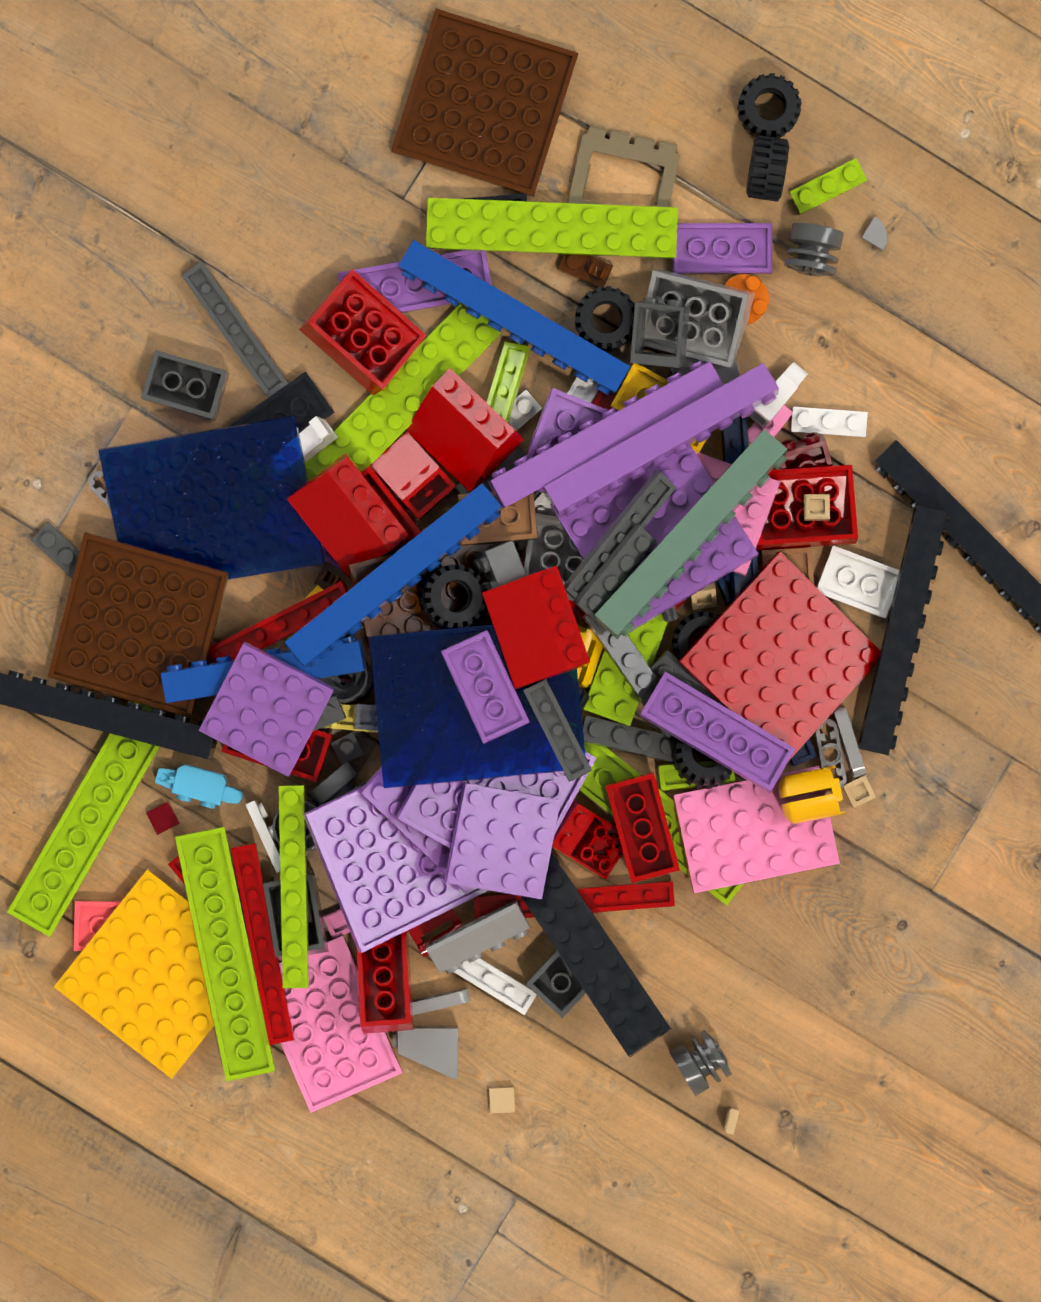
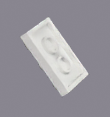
(858, 581)

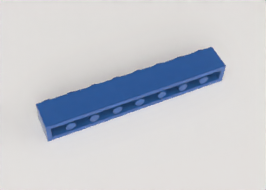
(206, 679)

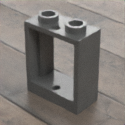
(659, 359)

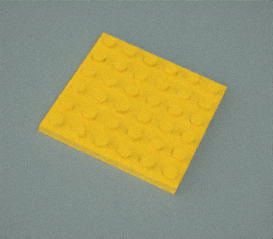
(145, 976)

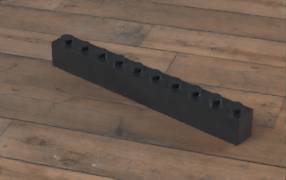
(963, 532)
(902, 629)
(105, 714)

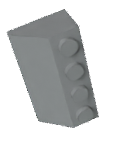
(477, 937)

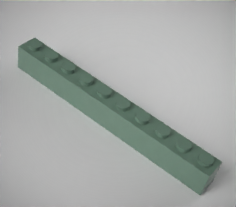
(690, 534)

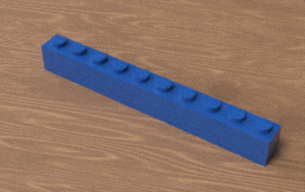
(514, 317)
(394, 575)

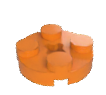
(761, 295)

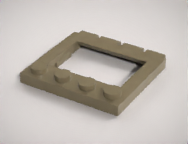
(619, 146)

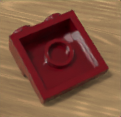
(807, 452)

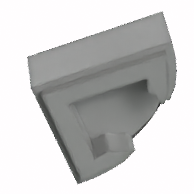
(876, 234)

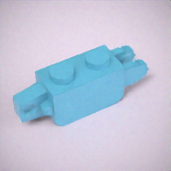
(198, 784)

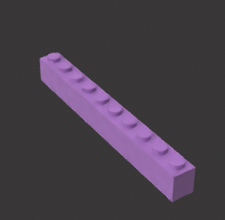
(605, 434)
(661, 440)

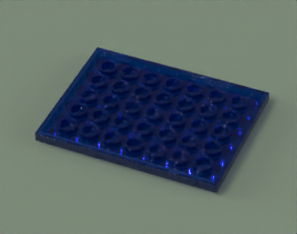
(215, 497)
(428, 729)

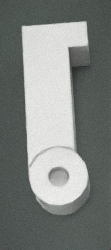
(787, 384)
(316, 437)

